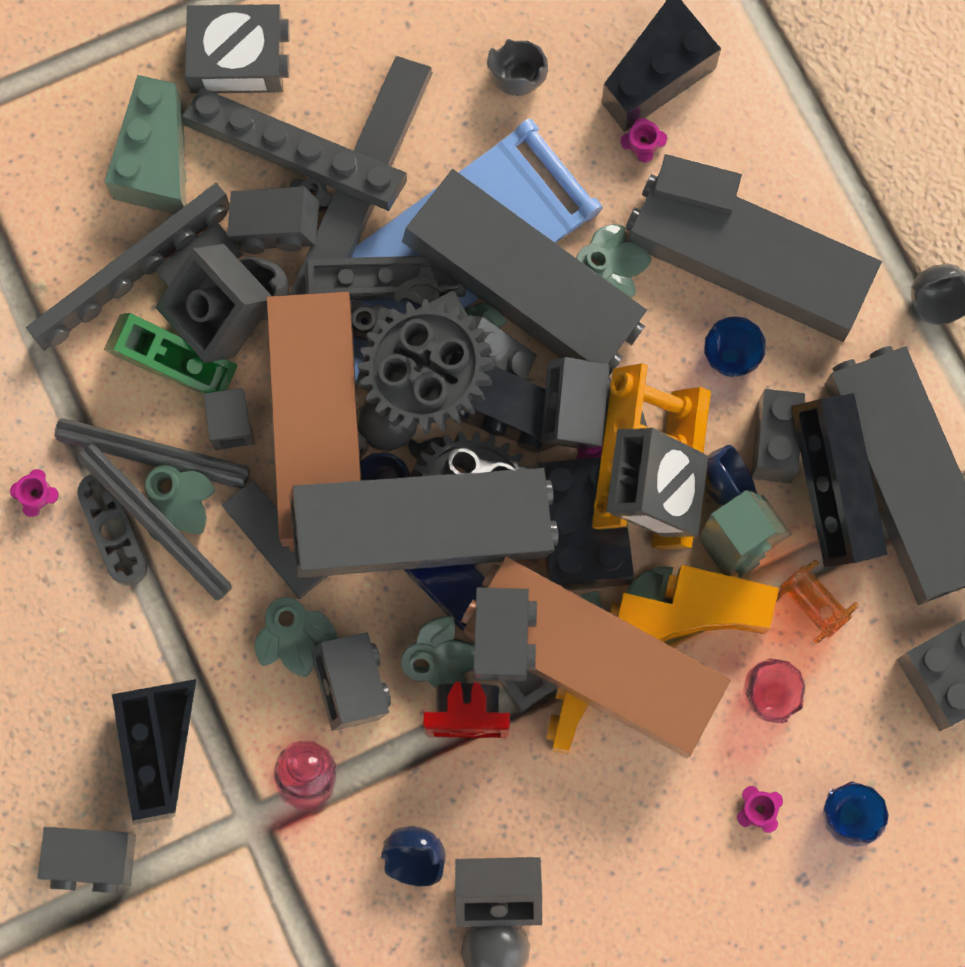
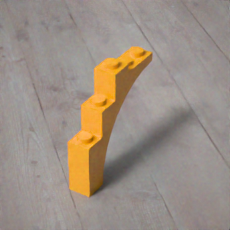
(698, 603)

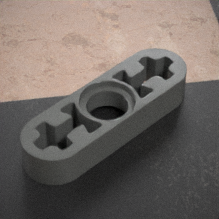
(113, 560)

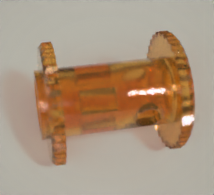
(811, 597)

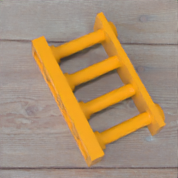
(685, 423)

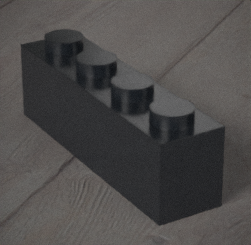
(839, 480)

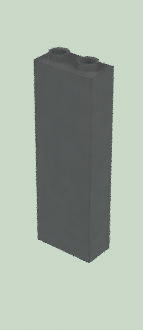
(759, 258)
(523, 273)
(910, 468)
(421, 522)

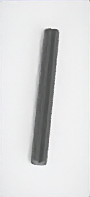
(151, 452)
(154, 522)

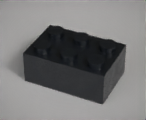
(583, 554)

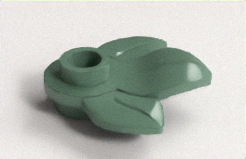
(617, 257)
(183, 502)
(295, 641)
(446, 656)

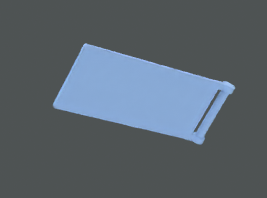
(510, 181)

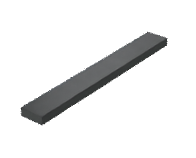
(378, 140)

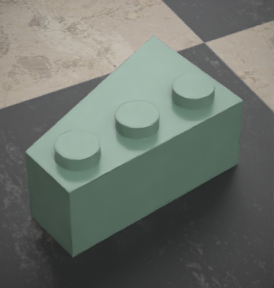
(150, 149)
(742, 533)

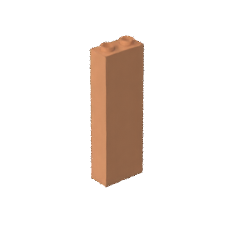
(312, 395)
(612, 662)

